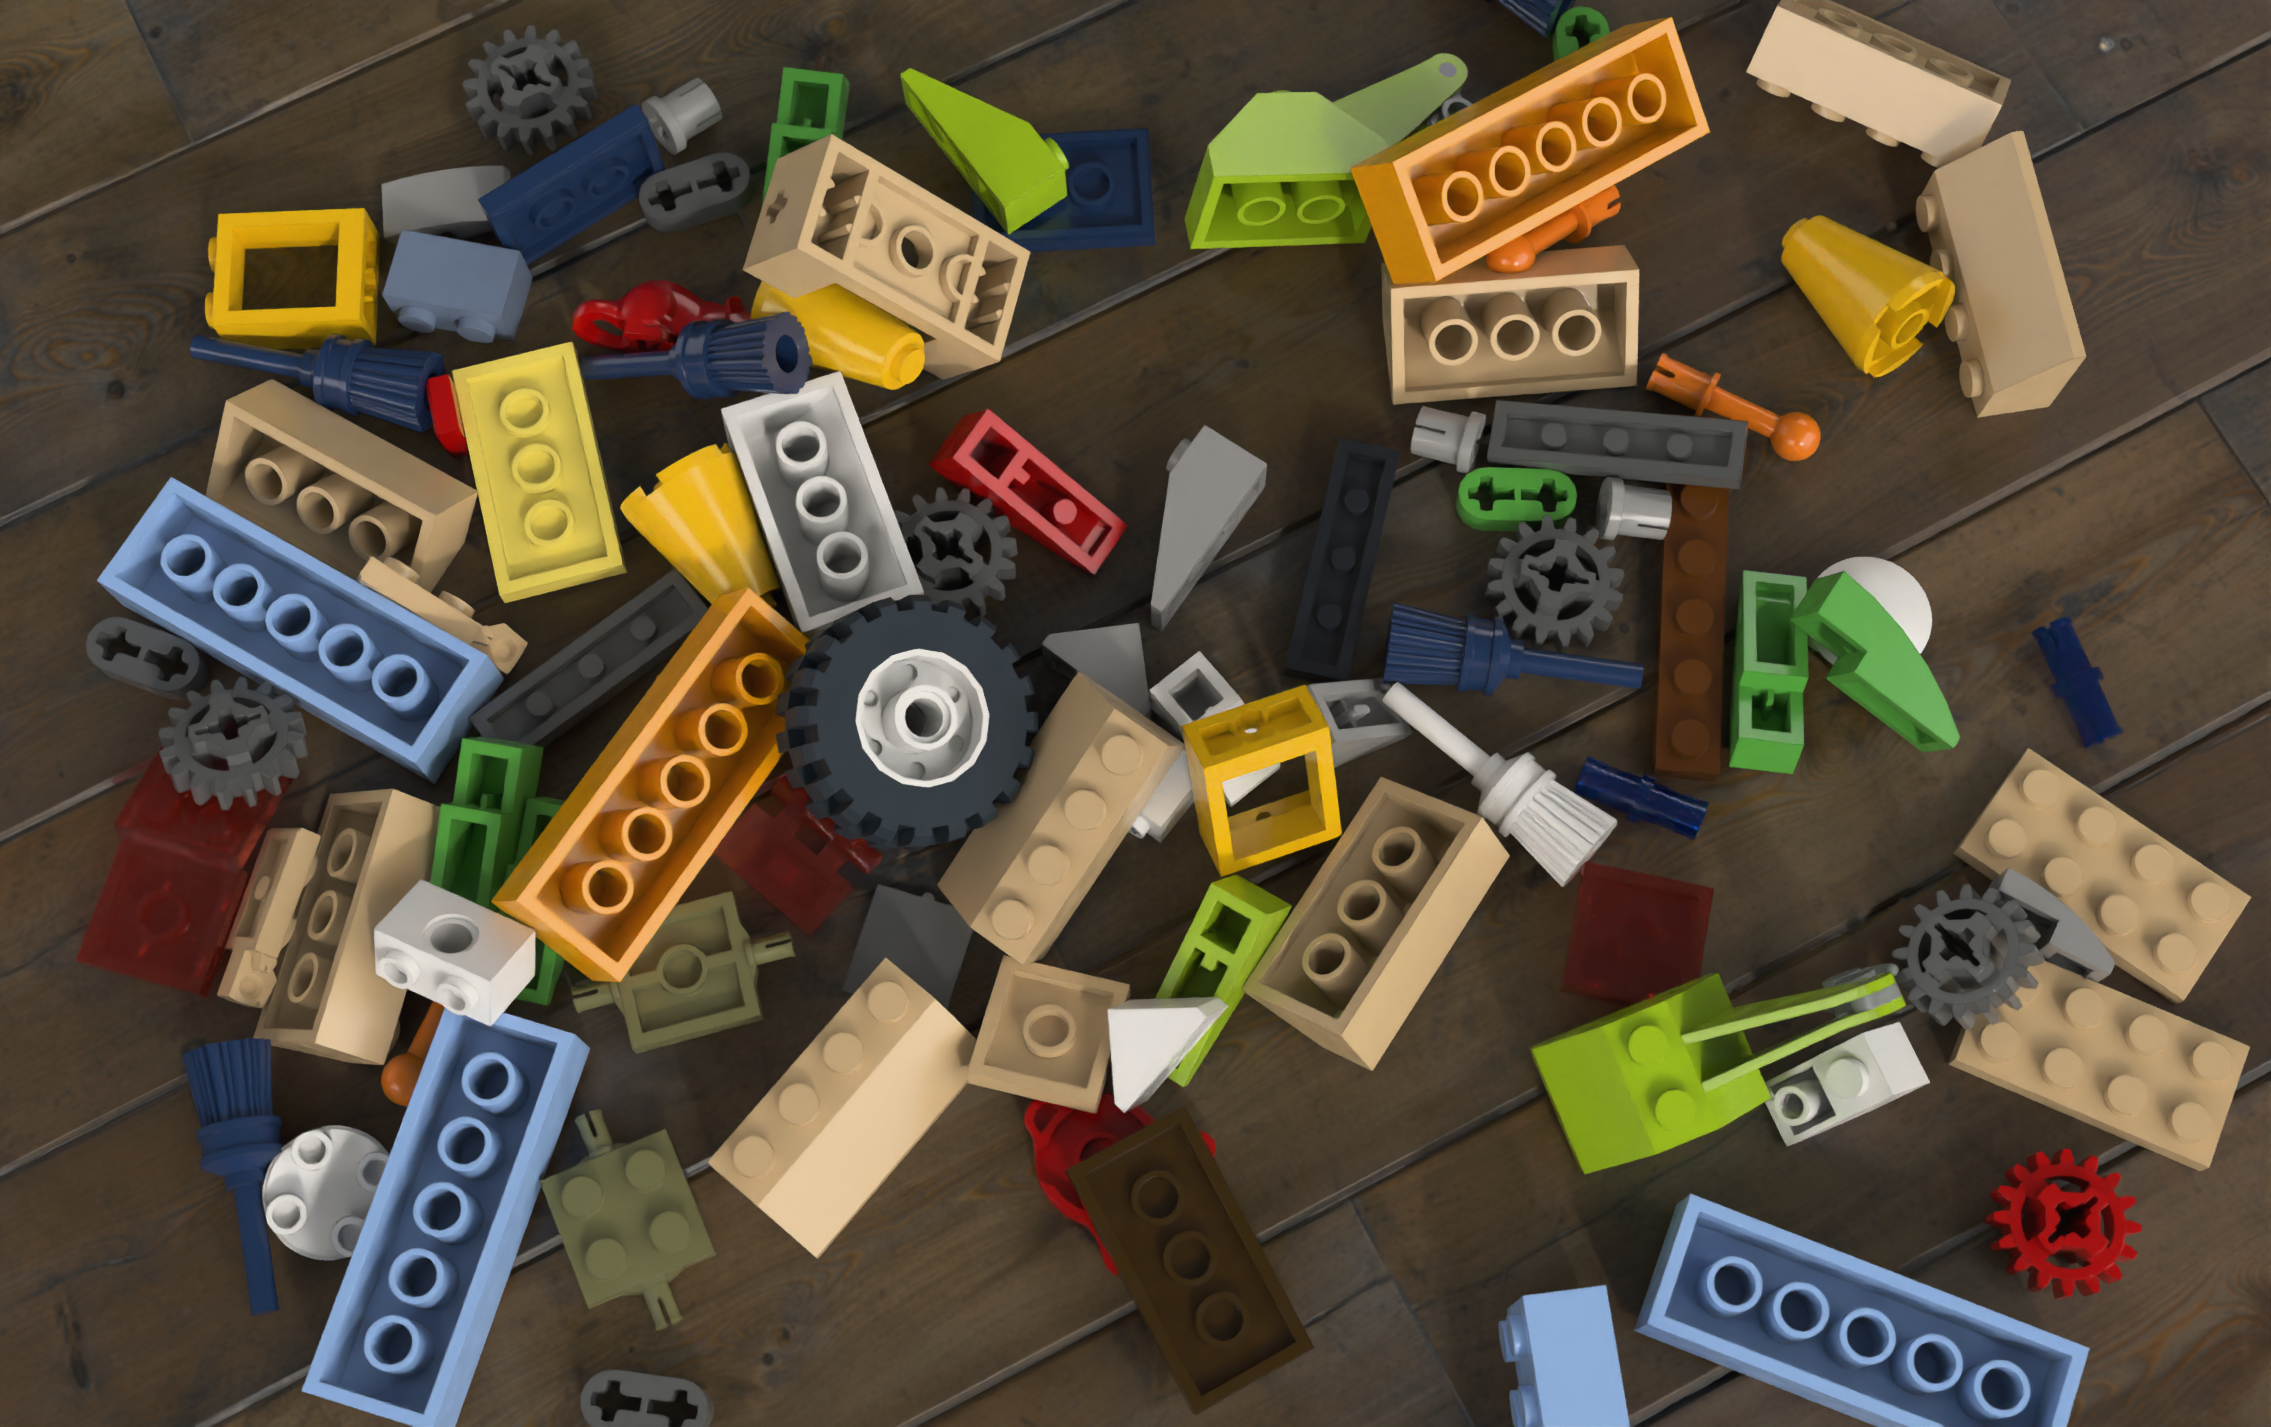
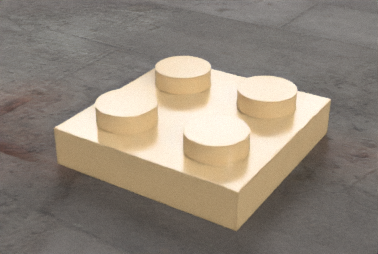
(1047, 1035)

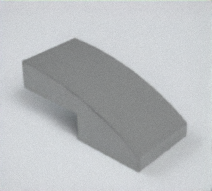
(440, 202)
(2064, 936)

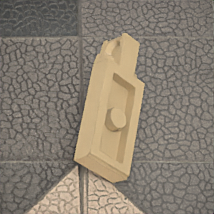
(398, 584)
(267, 914)

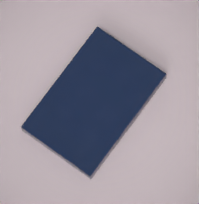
(574, 186)
(1105, 199)

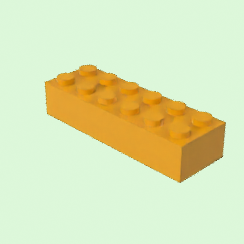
(1530, 151)
(660, 792)

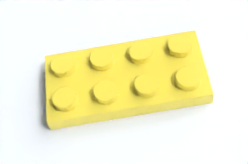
(538, 472)

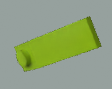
(991, 149)
(1221, 953)

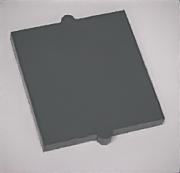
(917, 936)

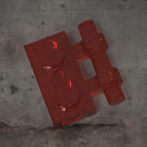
(787, 871)

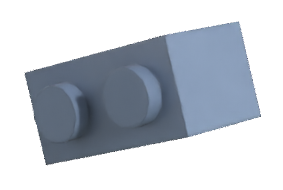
(457, 287)

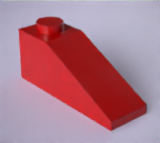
(1028, 489)

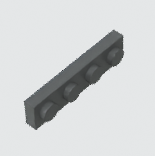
(1618, 444)
(595, 666)

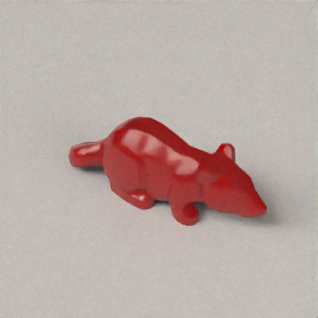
(650, 316)

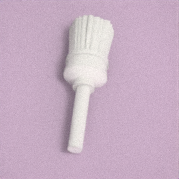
(1517, 794)

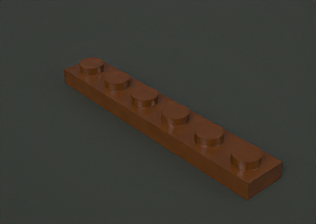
(1691, 634)

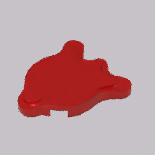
(1069, 1136)

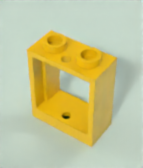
(295, 327)
(1222, 750)

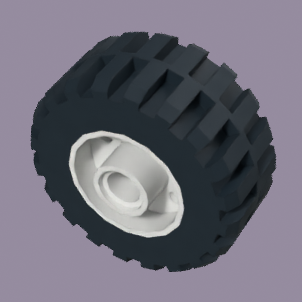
(853, 736)

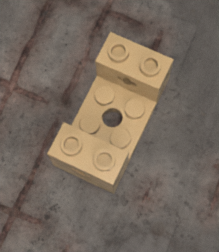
(844, 221)

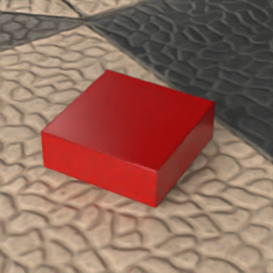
(447, 415)

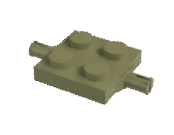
(690, 976)
(627, 1219)

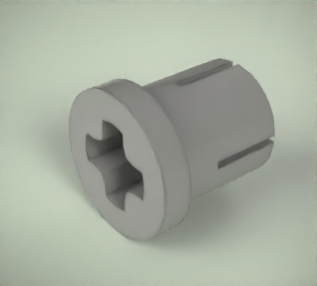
(682, 114)
(1449, 437)
(1632, 511)

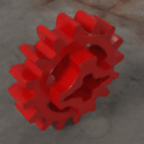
(2083, 1240)

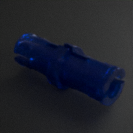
(2077, 682)
(1641, 798)

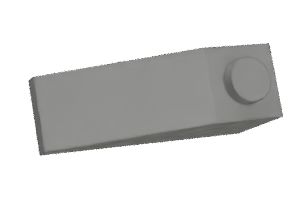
(1206, 499)

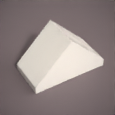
(1152, 1040)

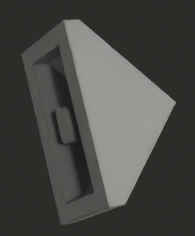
(1105, 655)
(1358, 717)

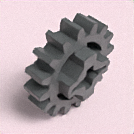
(530, 90)
(953, 527)
(1527, 577)
(233, 743)
(1955, 987)

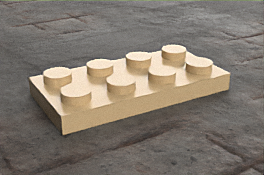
(2129, 885)
(2110, 1063)

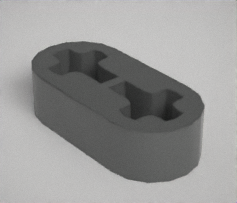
(696, 192)
(152, 645)
(649, 1389)

